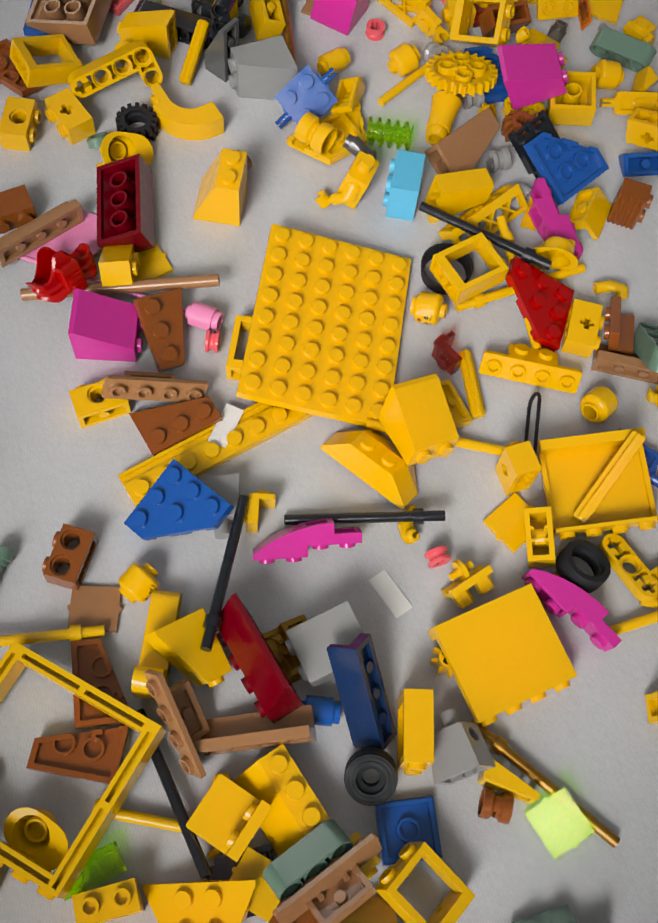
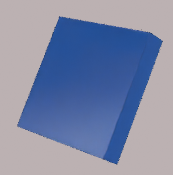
(404, 823)

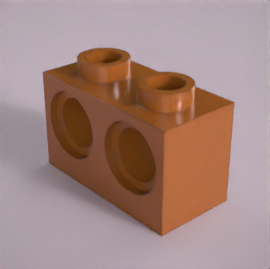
(77, 558)

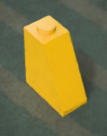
(154, 28)
(459, 191)
(181, 645)

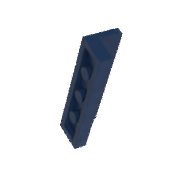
(362, 692)

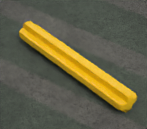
(609, 476)

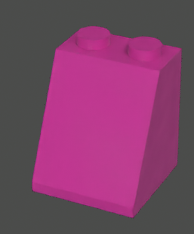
(339, 14)
(532, 72)
(104, 328)

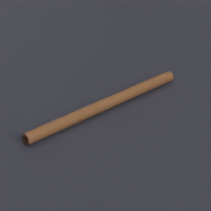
(143, 285)

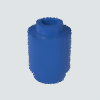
(326, 709)

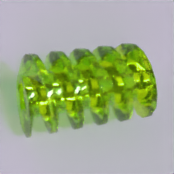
(389, 133)

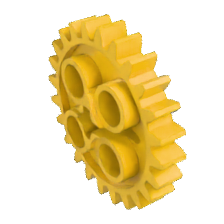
(461, 73)

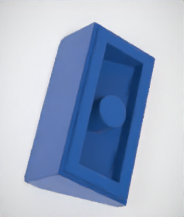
(639, 164)

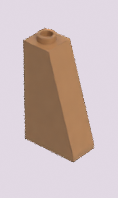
(464, 145)

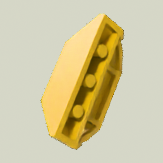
(376, 463)

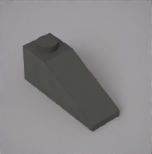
(219, 50)

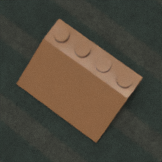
(75, 19)

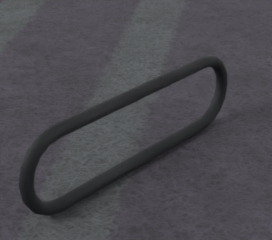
(537, 420)

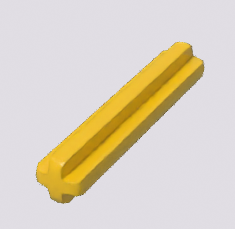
(194, 52)
(471, 385)

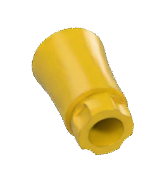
(442, 116)

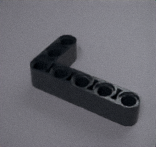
(221, 13)

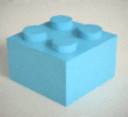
(403, 184)

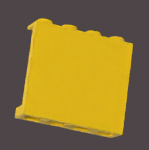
(572, 468)
(504, 654)

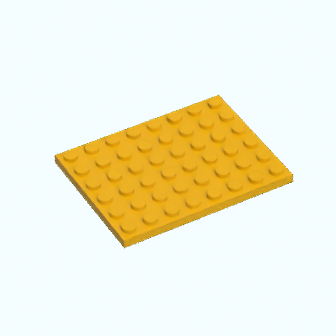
(325, 327)

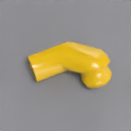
(620, 289)
(407, 530)

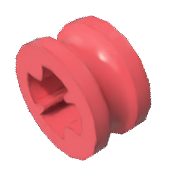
(375, 24)
(212, 341)
(437, 556)

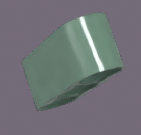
(622, 48)
(647, 345)
(306, 859)

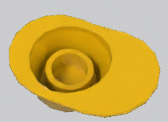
(121, 145)
(559, 251)
(37, 836)

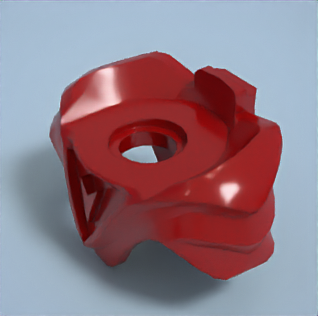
(62, 273)

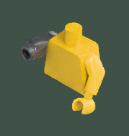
(555, 35)
(356, 178)

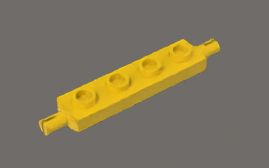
(627, 101)

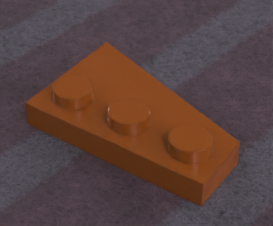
(9, 75)
(163, 327)
(174, 423)
(94, 667)
(82, 756)

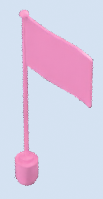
(198, 314)

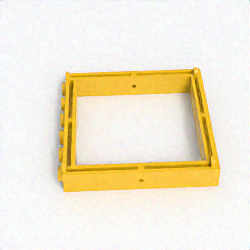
(151, 734)

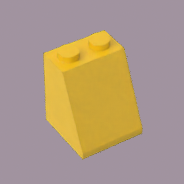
(223, 189)
(419, 420)

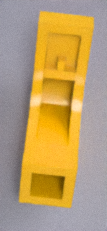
(186, 123)

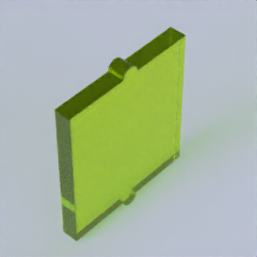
(559, 822)

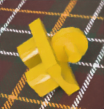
(459, 589)

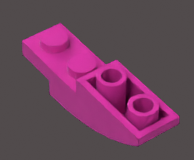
(546, 216)
(294, 541)
(565, 597)

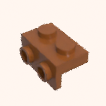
(620, 328)

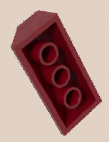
(125, 204)
(256, 661)

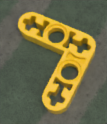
(648, 579)

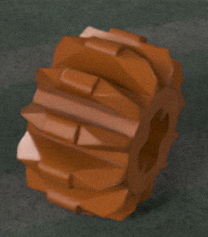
(515, 121)

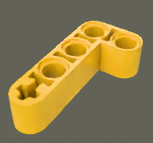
(113, 74)
(162, 611)

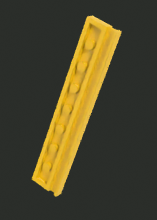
(200, 456)

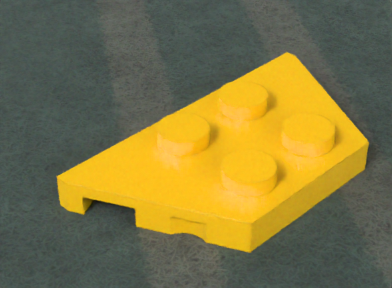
(346, 123)
(201, 900)

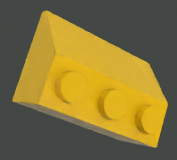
(293, 802)

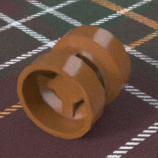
(495, 805)

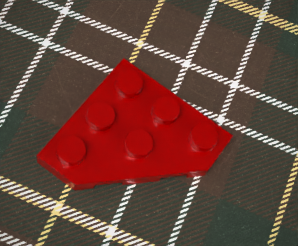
(541, 301)

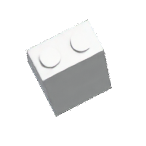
(261, 68)
(313, 637)

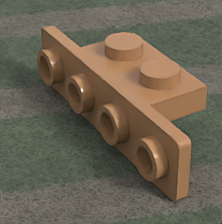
(152, 387)
(183, 717)
(336, 889)

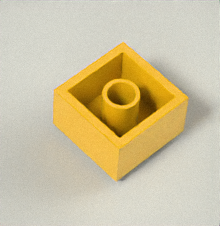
(578, 104)

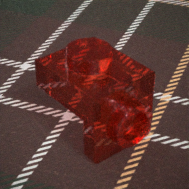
(445, 355)

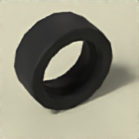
(592, 556)

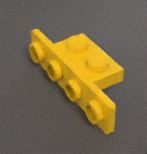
(530, 367)

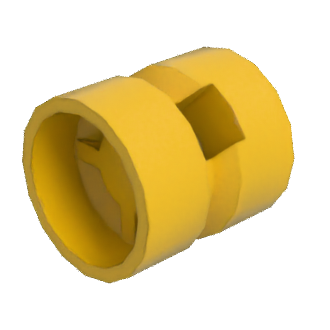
(315, 133)

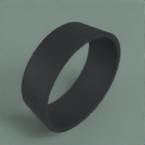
(465, 261)

